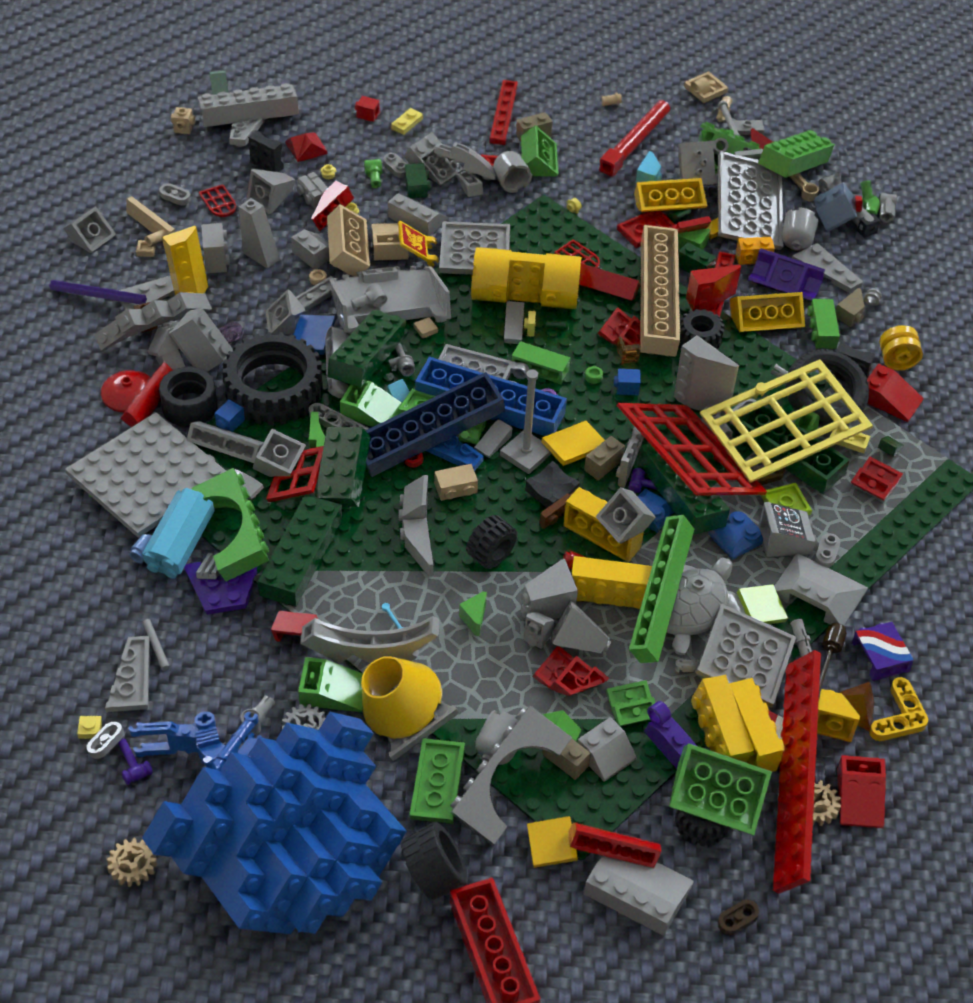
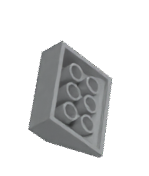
(704, 375)
(639, 891)

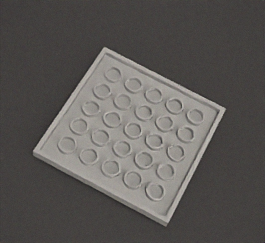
(142, 472)

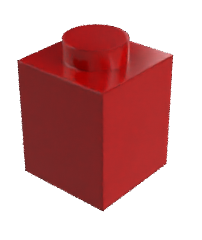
(367, 108)

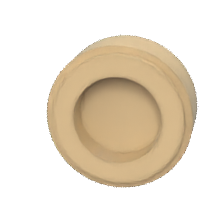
(317, 276)

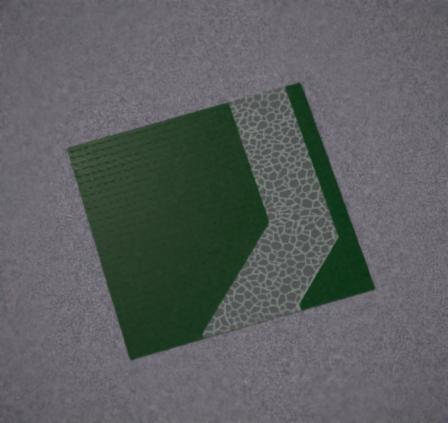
(495, 670)

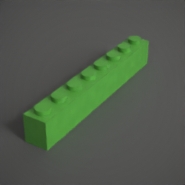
(661, 589)

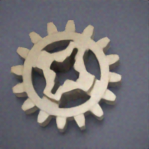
(825, 804)
(141, 858)

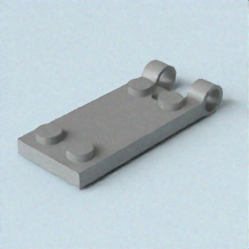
(483, 363)

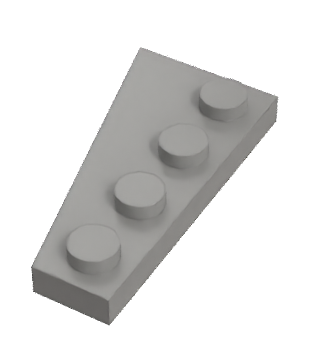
(834, 270)
(153, 290)
(629, 457)
(132, 677)

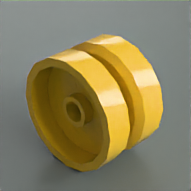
(901, 347)

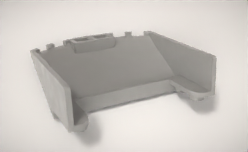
(409, 295)

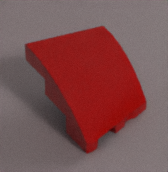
(621, 325)
(568, 674)

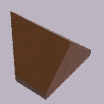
(862, 701)

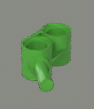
(473, 434)

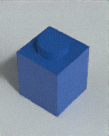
(627, 381)
(229, 416)

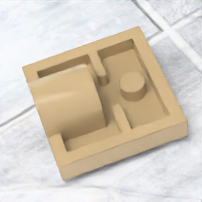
(706, 87)

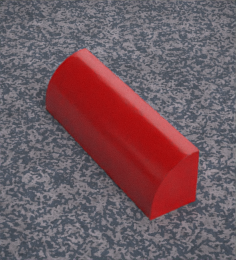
(608, 282)
(147, 398)
(614, 845)

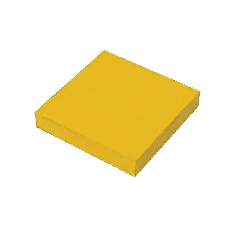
(551, 842)

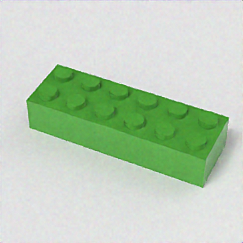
(796, 153)

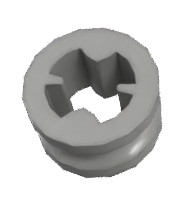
(873, 301)

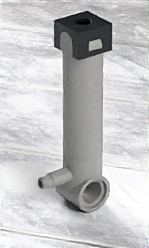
(867, 223)

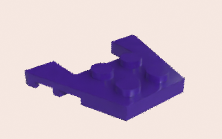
(222, 595)

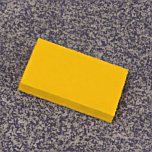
(572, 442)

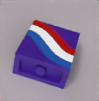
(884, 649)

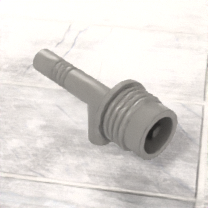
(403, 362)

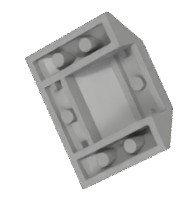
(820, 588)

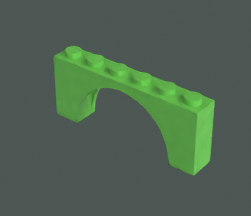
(247, 548)

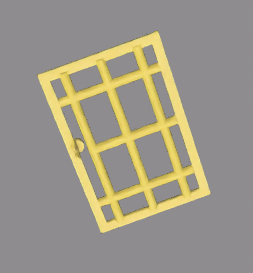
(802, 440)

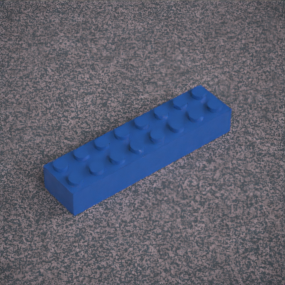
(548, 410)

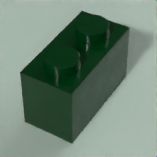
(416, 180)
(694, 258)

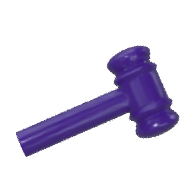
(637, 481)
(135, 771)

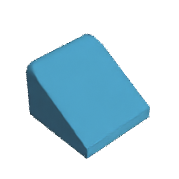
(398, 390)

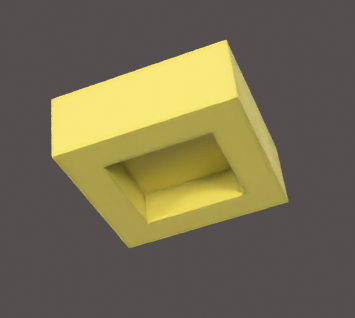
(529, 323)
(89, 726)

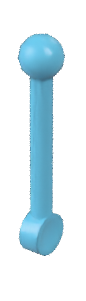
(386, 608)

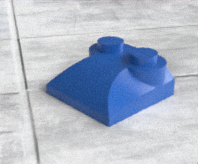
(657, 506)
(738, 536)

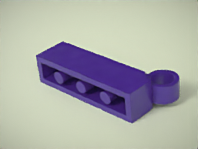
(666, 732)

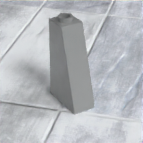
(256, 234)

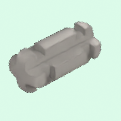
(686, 665)

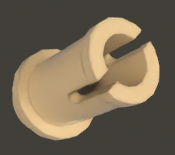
(611, 99)

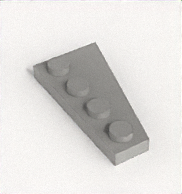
(243, 129)

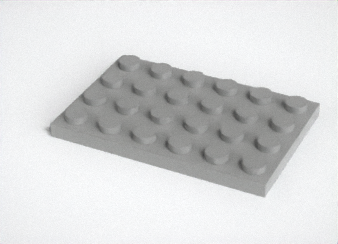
(749, 199)

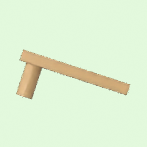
(149, 220)

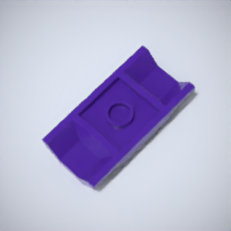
(787, 274)

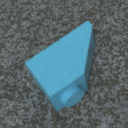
(649, 169)

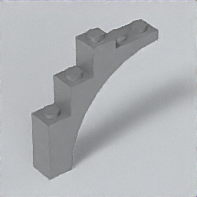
(154, 314)
(342, 643)

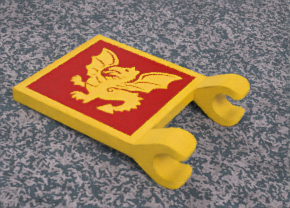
(417, 243)

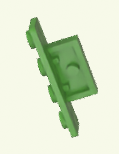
(734, 143)

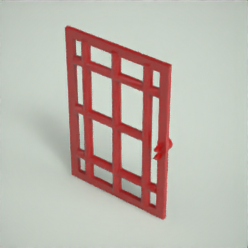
(690, 421)

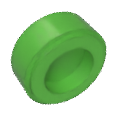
(593, 374)

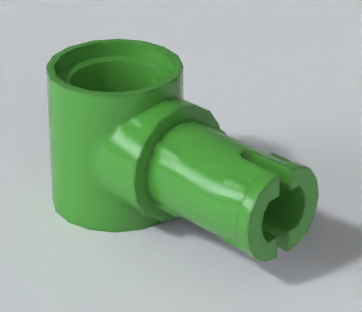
(373, 169)

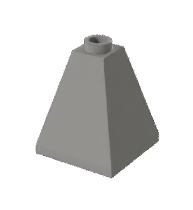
(269, 188)
(579, 631)

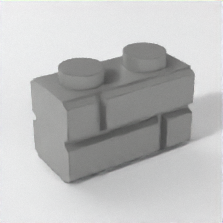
(311, 188)

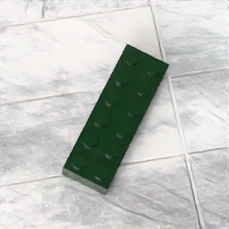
(366, 348)
(818, 470)
(703, 511)
(300, 550)

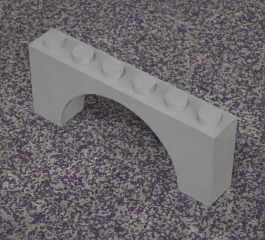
(475, 805)

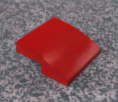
(692, 225)
(877, 478)

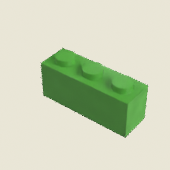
(824, 323)
(547, 363)

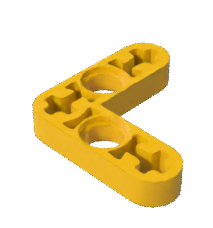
(907, 717)

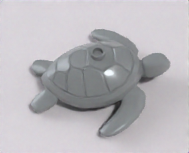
(699, 601)

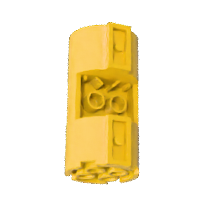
(525, 277)

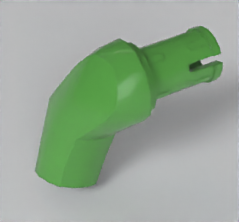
(870, 202)

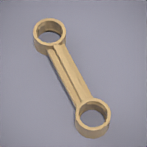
(805, 187)

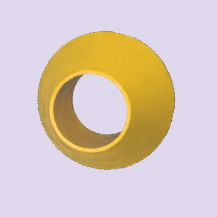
(408, 705)

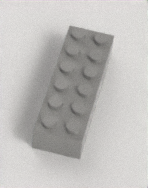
(248, 104)

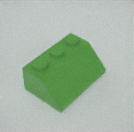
(539, 153)

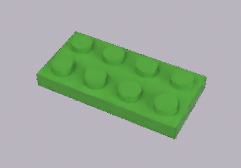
(437, 780)

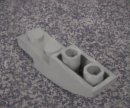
(473, 161)

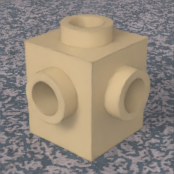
(183, 120)

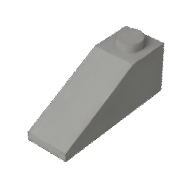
(417, 542)

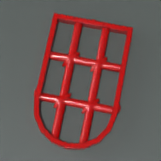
(220, 195)
(577, 251)

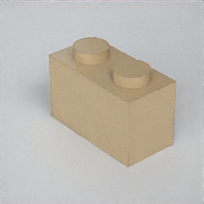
(456, 482)

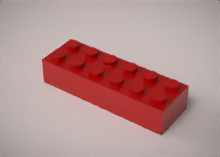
(492, 944)

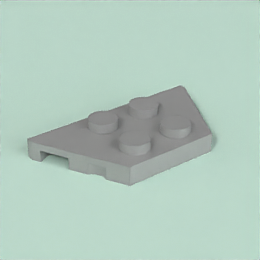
(442, 715)

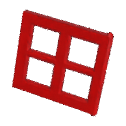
(273, 495)

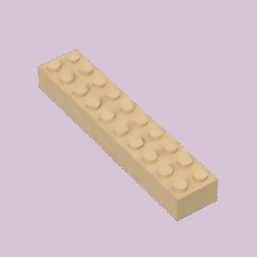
(659, 291)

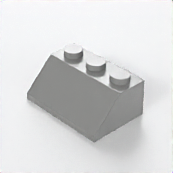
(415, 214)
(200, 340)

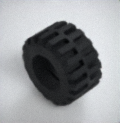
(703, 324)
(491, 541)
(699, 830)

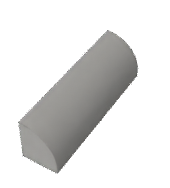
(224, 441)

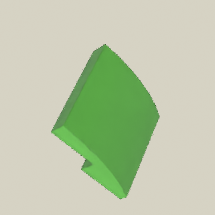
(630, 702)

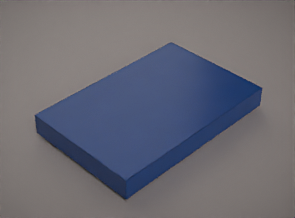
(314, 330)

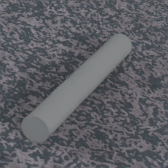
(156, 645)

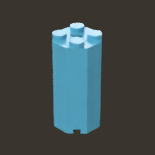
(178, 533)

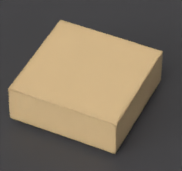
(145, 250)
(425, 327)

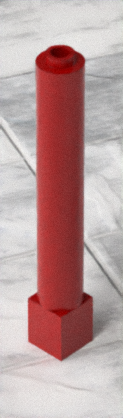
(613, 159)

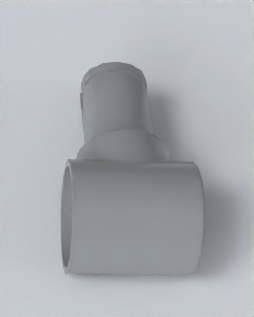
(373, 296)
(261, 709)

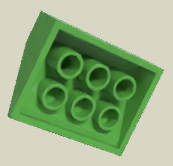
(719, 788)

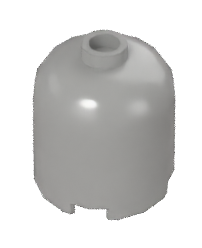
(512, 171)
(799, 229)
(492, 733)

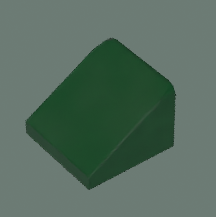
(679, 215)
(890, 445)

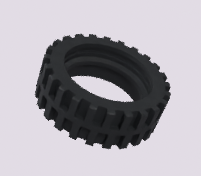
(271, 350)

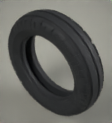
(843, 366)

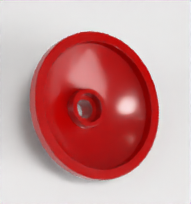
(122, 389)

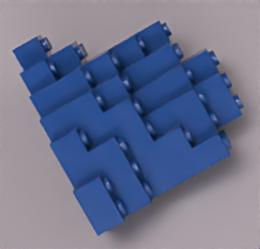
(284, 828)

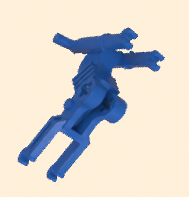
(198, 738)

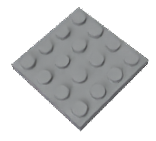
(461, 240)
(746, 650)

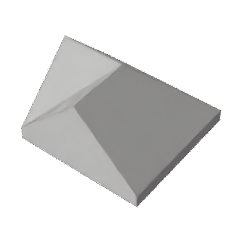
(283, 313)

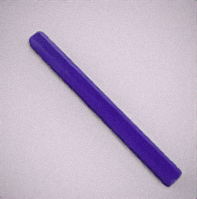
(97, 292)

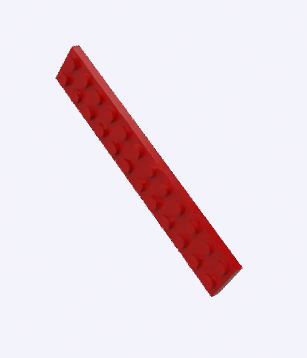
(797, 774)

